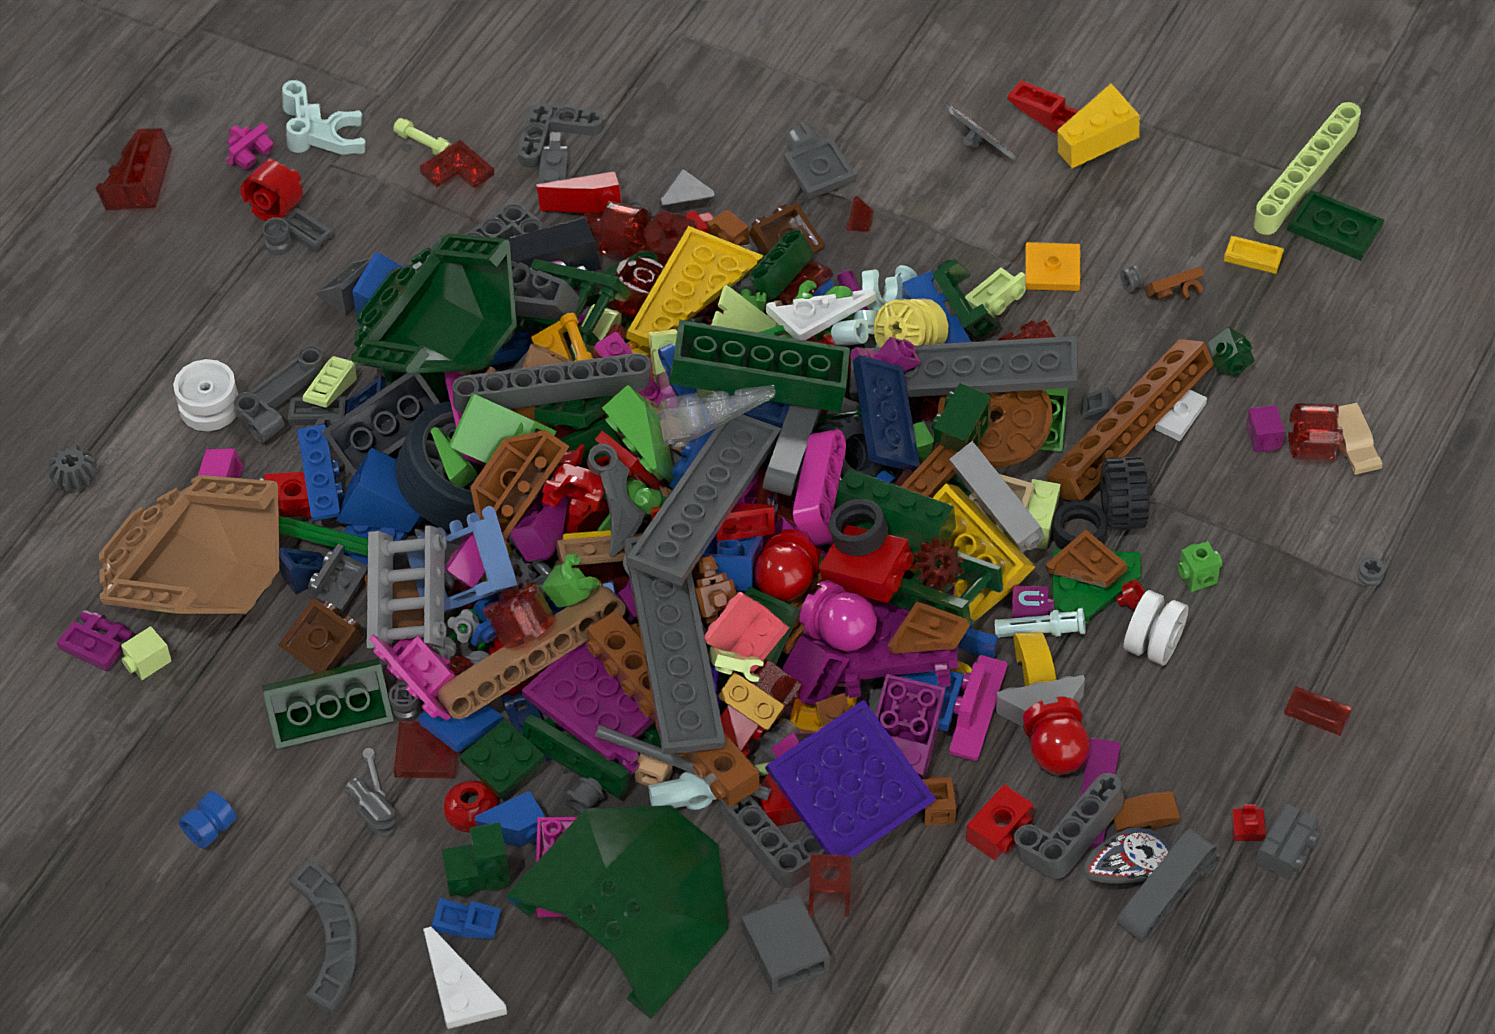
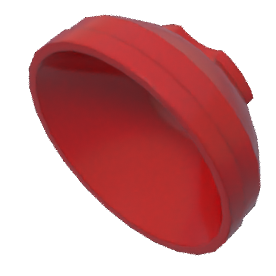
(462, 815)

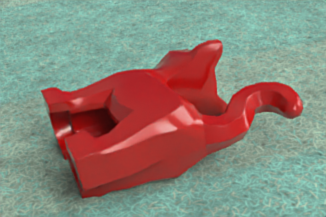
(576, 483)

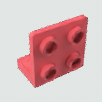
(746, 629)

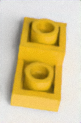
(1035, 657)

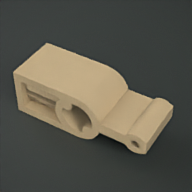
(1357, 440)

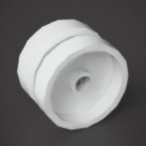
(206, 395)
(1156, 627)

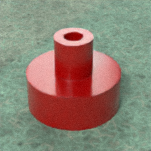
(1132, 594)

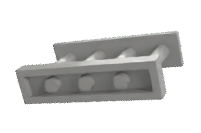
(380, 587)

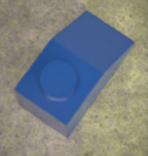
(517, 819)

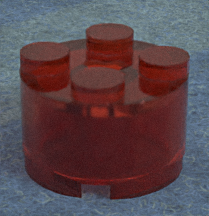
(621, 230)
(664, 234)
(639, 278)
(1314, 431)
(519, 615)

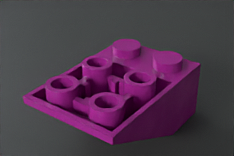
(911, 718)

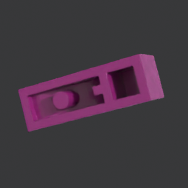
(540, 529)

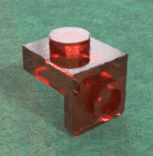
(777, 683)

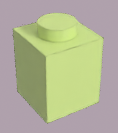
(145, 653)

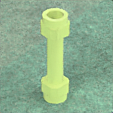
(405, 129)

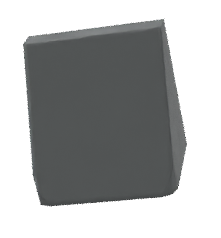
(1097, 404)

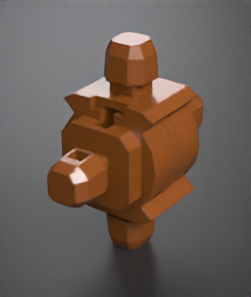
(714, 596)

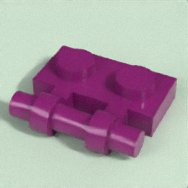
(93, 646)

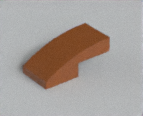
(1146, 810)

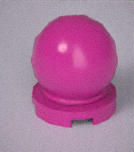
(838, 617)

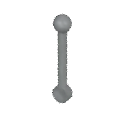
(369, 755)

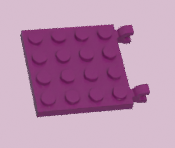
(876, 659)
(581, 697)

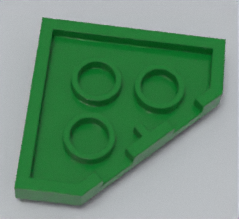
(1074, 594)

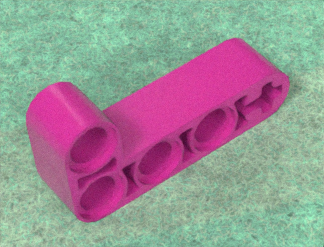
(819, 485)

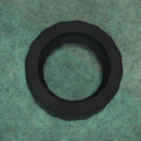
(1078, 510)
(853, 511)

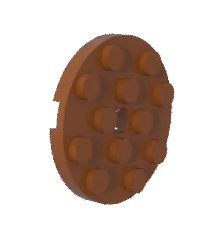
(1021, 428)

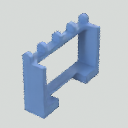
(492, 552)

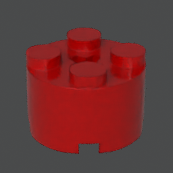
(272, 190)

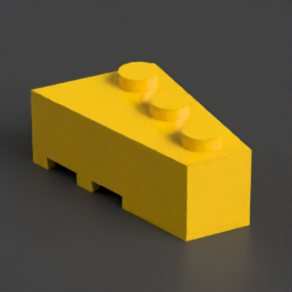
(1098, 128)

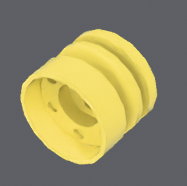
(914, 319)

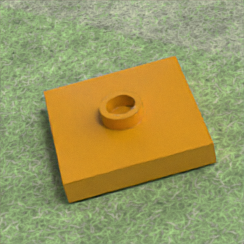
(1052, 266)

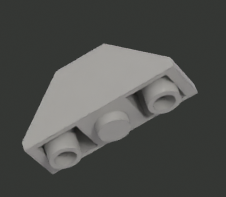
(1015, 701)

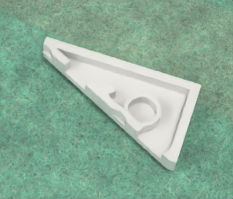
(815, 314)
(461, 991)

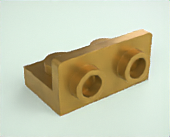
(751, 701)

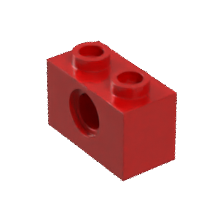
(291, 493)
(1003, 807)

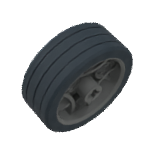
(423, 475)

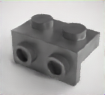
(338, 579)

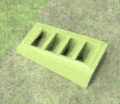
(332, 380)

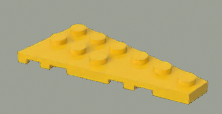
(691, 282)

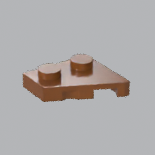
(1087, 562)
(928, 630)

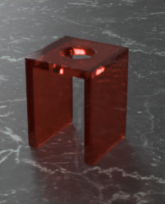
(820, 885)

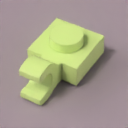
(728, 661)

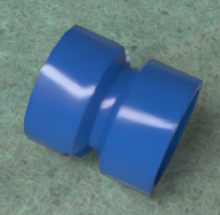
(202, 823)

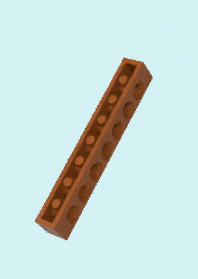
(1131, 418)
(615, 633)

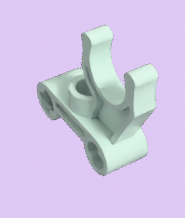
(309, 127)
(861, 328)

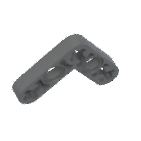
(551, 121)

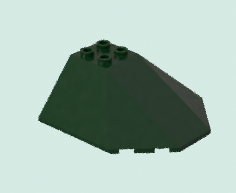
(441, 310)
(640, 888)

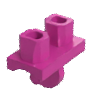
(244, 141)

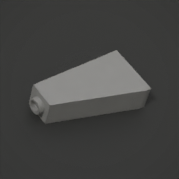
(996, 497)

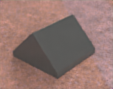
(339, 290)

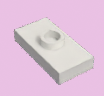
(1181, 415)

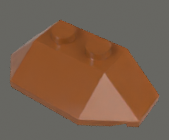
(516, 476)

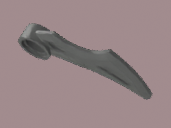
(623, 512)

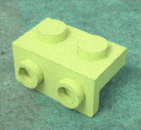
(998, 291)

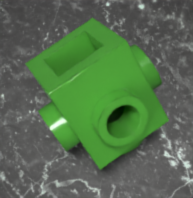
(1199, 566)

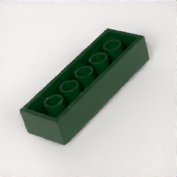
(738, 359)

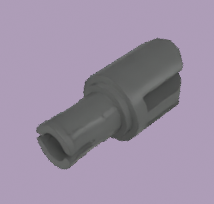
(372, 808)

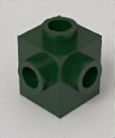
(1231, 352)

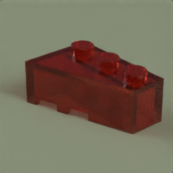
(138, 174)

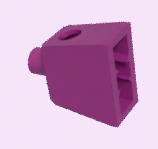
(816, 667)

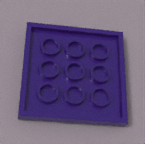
(850, 783)

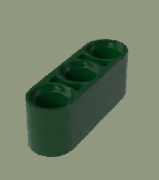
(781, 264)

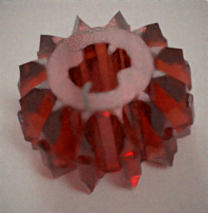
(948, 568)

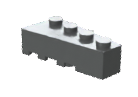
(541, 294)

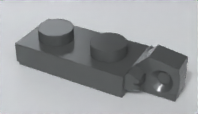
(553, 161)

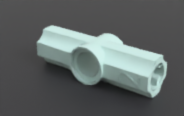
(685, 791)

